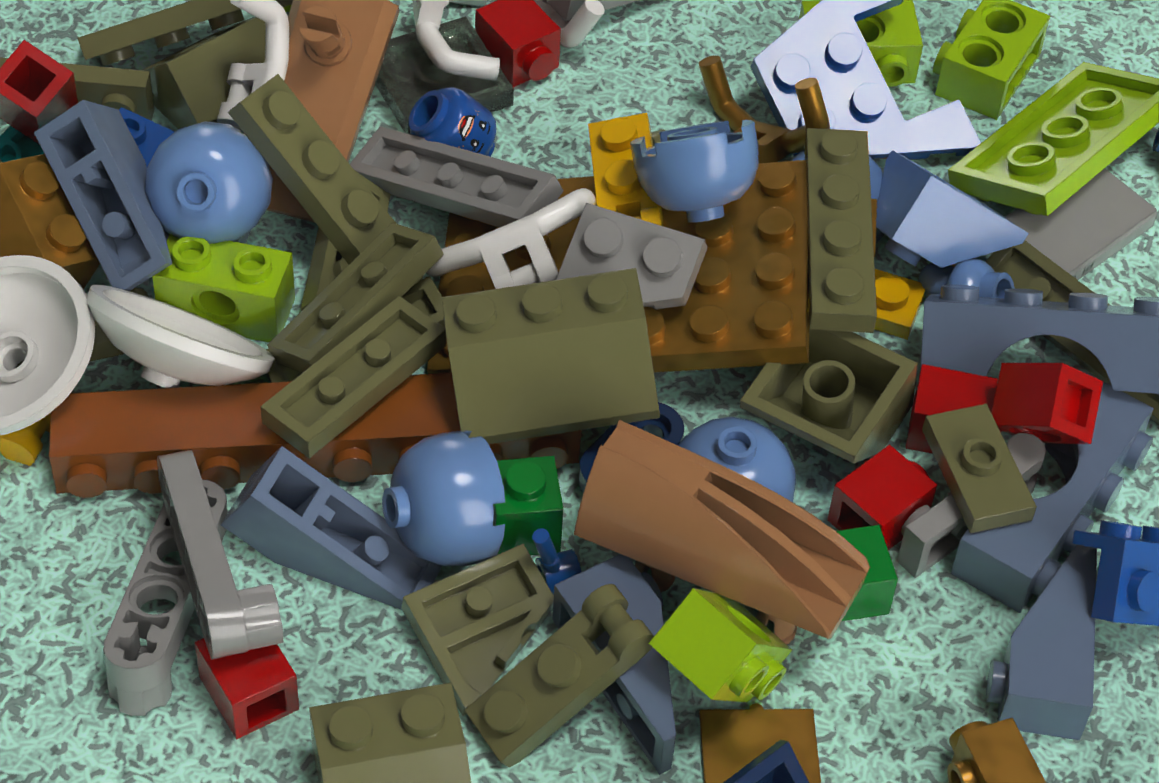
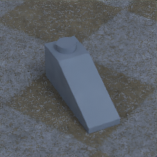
(106, 189)
(324, 532)
(1050, 656)
(644, 691)

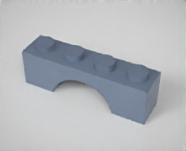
(972, 331)
(1023, 557)

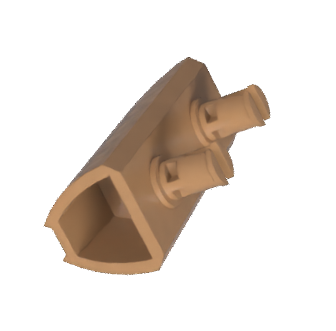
(333, 71)
(718, 533)

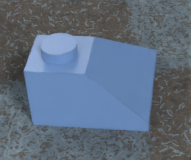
(937, 219)

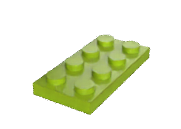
(1061, 139)

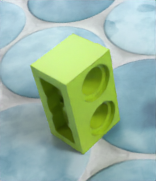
(990, 55)

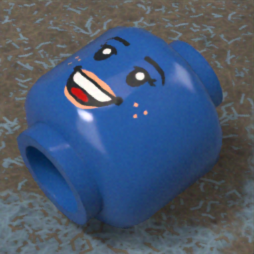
(454, 120)

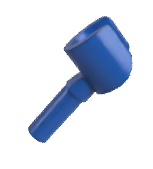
(554, 565)

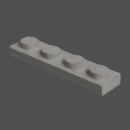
(454, 178)

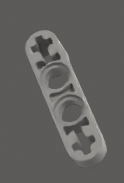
(228, 617)
(142, 674)

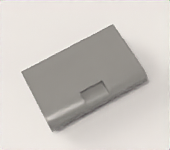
(1089, 224)

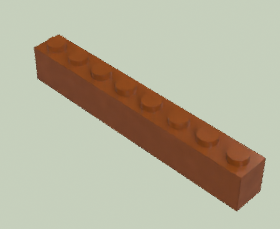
(116, 435)

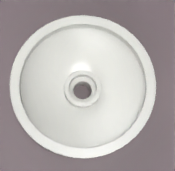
(47, 327)
(175, 342)

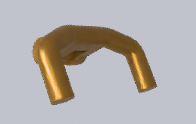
(773, 141)

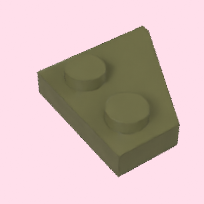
(479, 620)

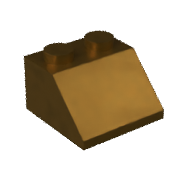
(40, 219)

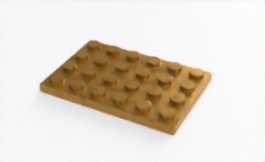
(748, 293)

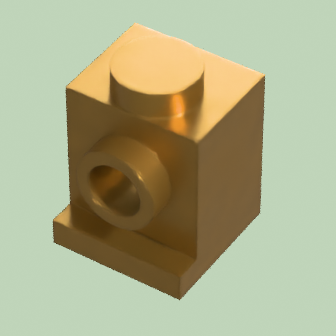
(991, 755)

